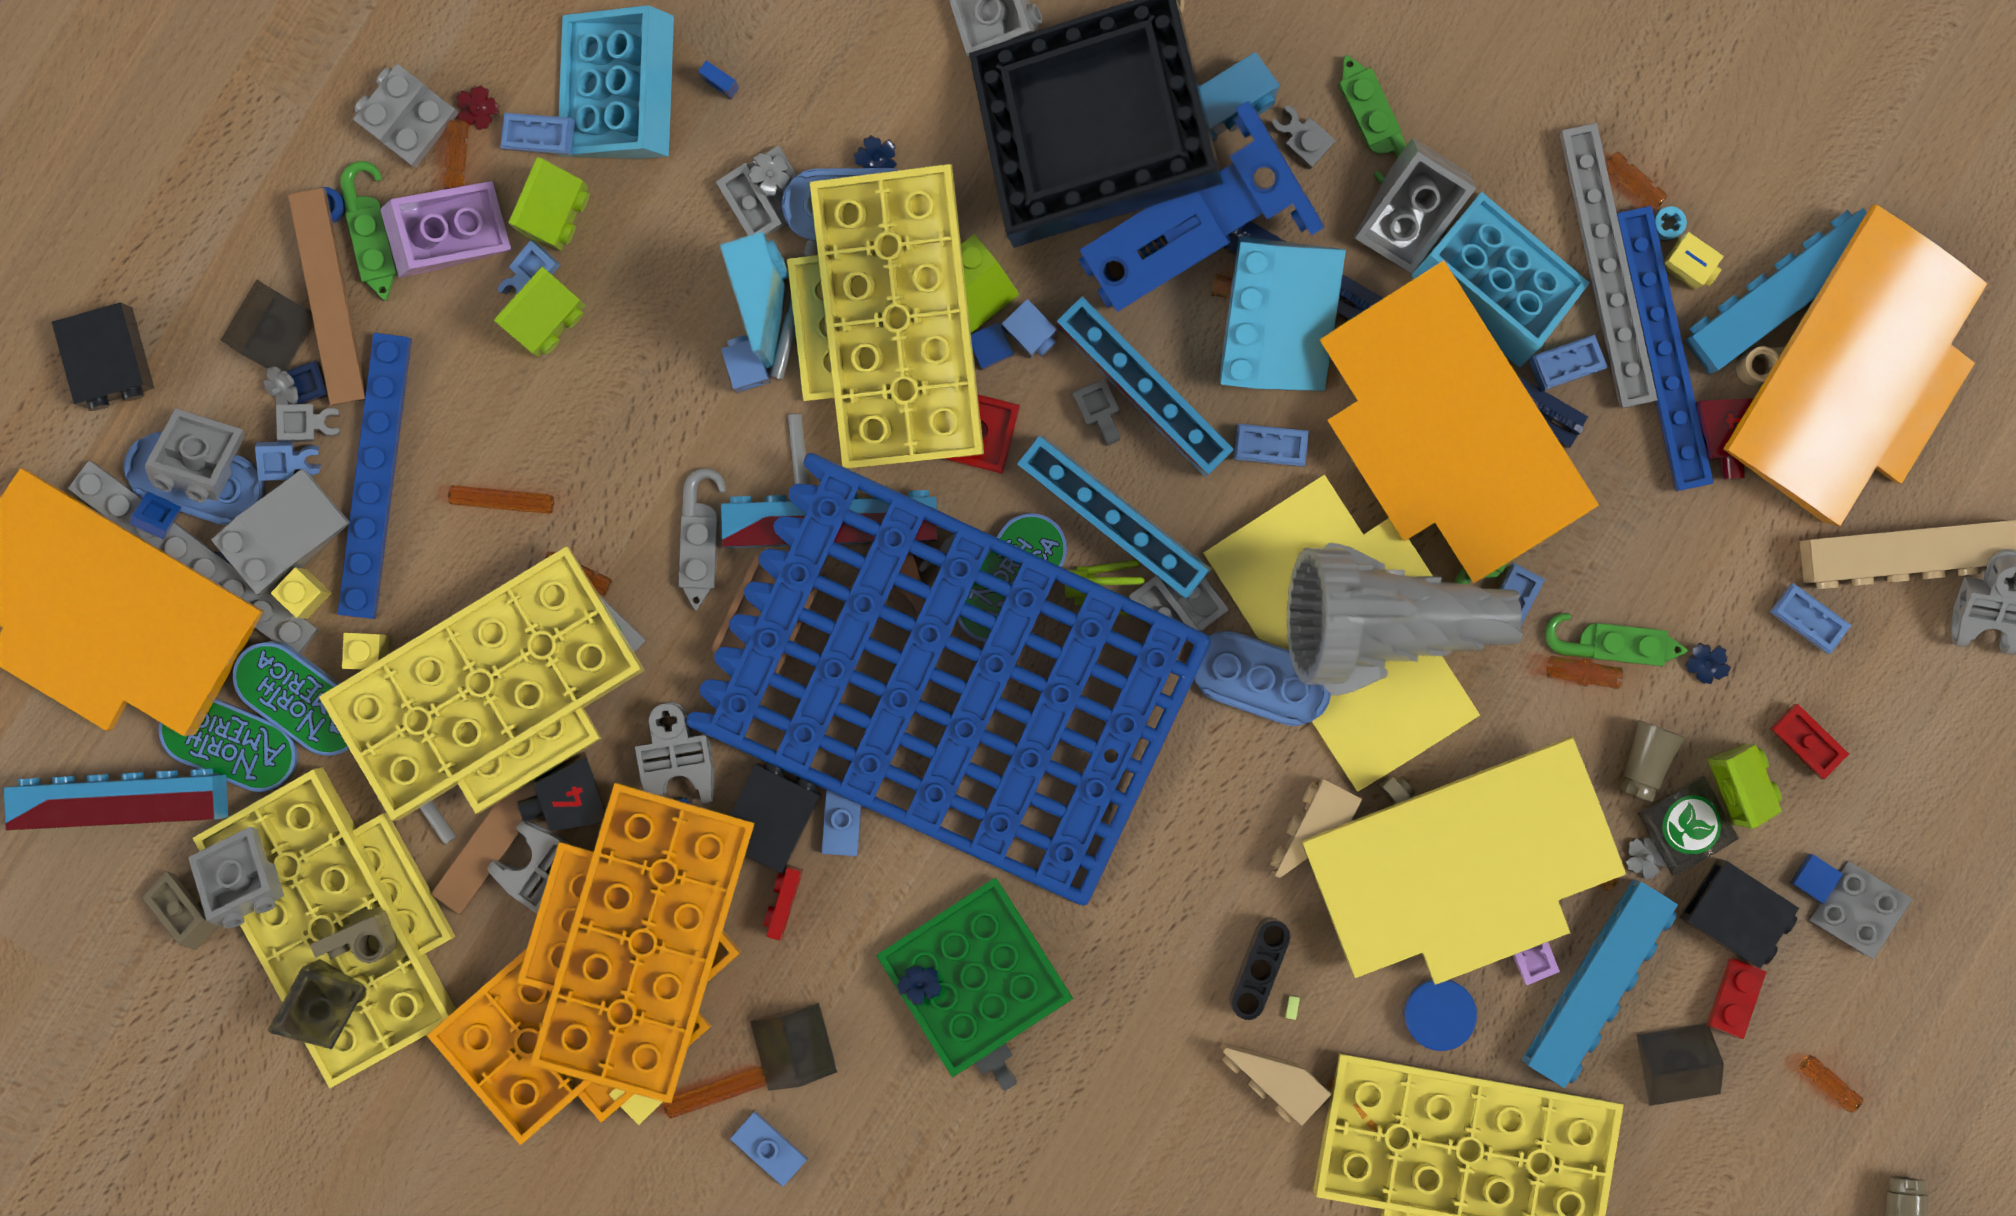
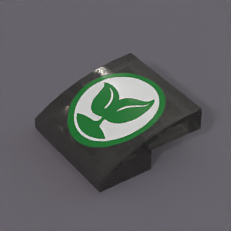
(1688, 825)

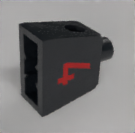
(565, 796)

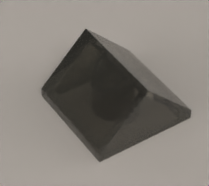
(269, 327)
(317, 1005)
(794, 1047)
(1680, 1064)

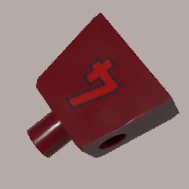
(1718, 423)

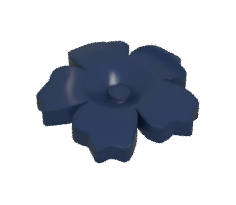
(876, 154)
(1708, 663)
(919, 983)

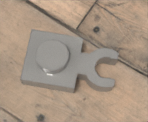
(1306, 140)
(299, 422)

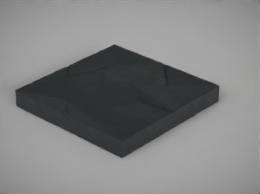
(1094, 119)

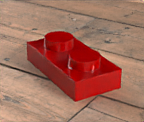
(1809, 741)
(777, 917)
(1736, 998)

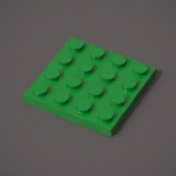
(988, 973)

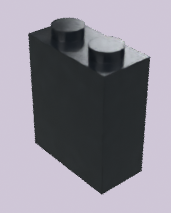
(103, 356)
(779, 814)
(1740, 913)

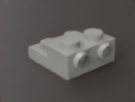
(993, 21)
(404, 114)
(194, 456)
(235, 879)

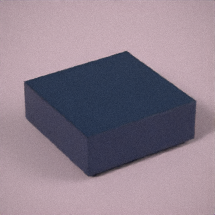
(309, 382)

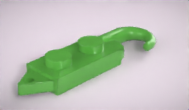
(1370, 110)
(368, 231)
(1615, 643)

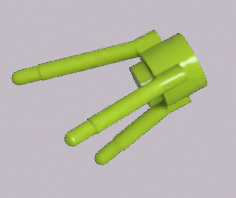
(1089, 573)

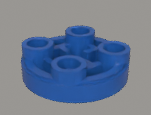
(1440, 1015)

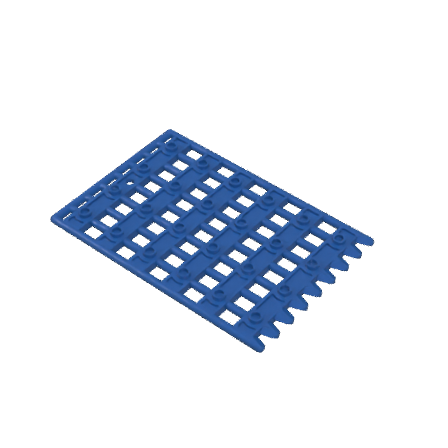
(784, 604)

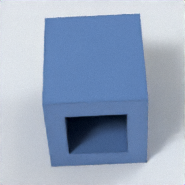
(1030, 330)
(743, 365)

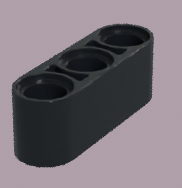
(1259, 986)

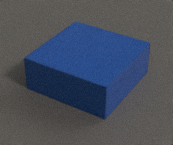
(718, 79)
(990, 346)
(155, 515)
(1816, 878)

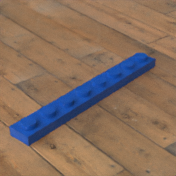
(1665, 351)
(374, 476)

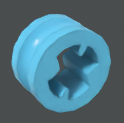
(1680, 223)

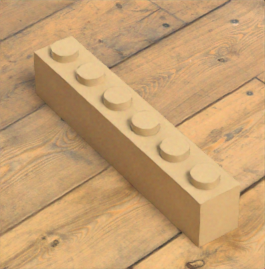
(1904, 553)

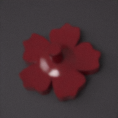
(477, 107)

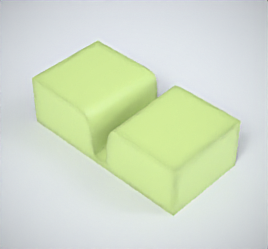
(1292, 1007)

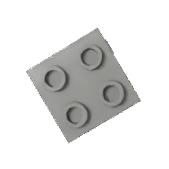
(1861, 910)

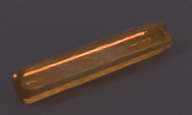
(501, 499)
(715, 1092)

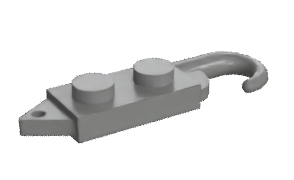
(698, 539)

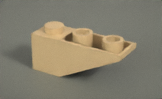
(1325, 809)
(1284, 1081)

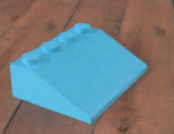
(617, 82)
(1508, 277)
(759, 286)
(1277, 313)

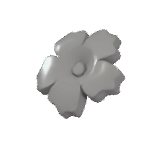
(769, 173)
(281, 385)
(1644, 858)

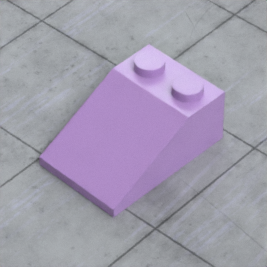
(444, 228)

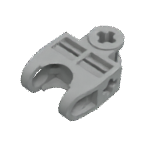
(1988, 603)
(696, 767)
(521, 881)

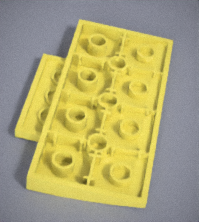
(888, 318)
(486, 692)
(1380, 723)
(1467, 866)
(330, 882)
(1463, 1145)

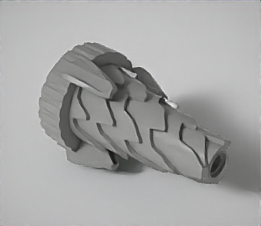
(1356, 615)

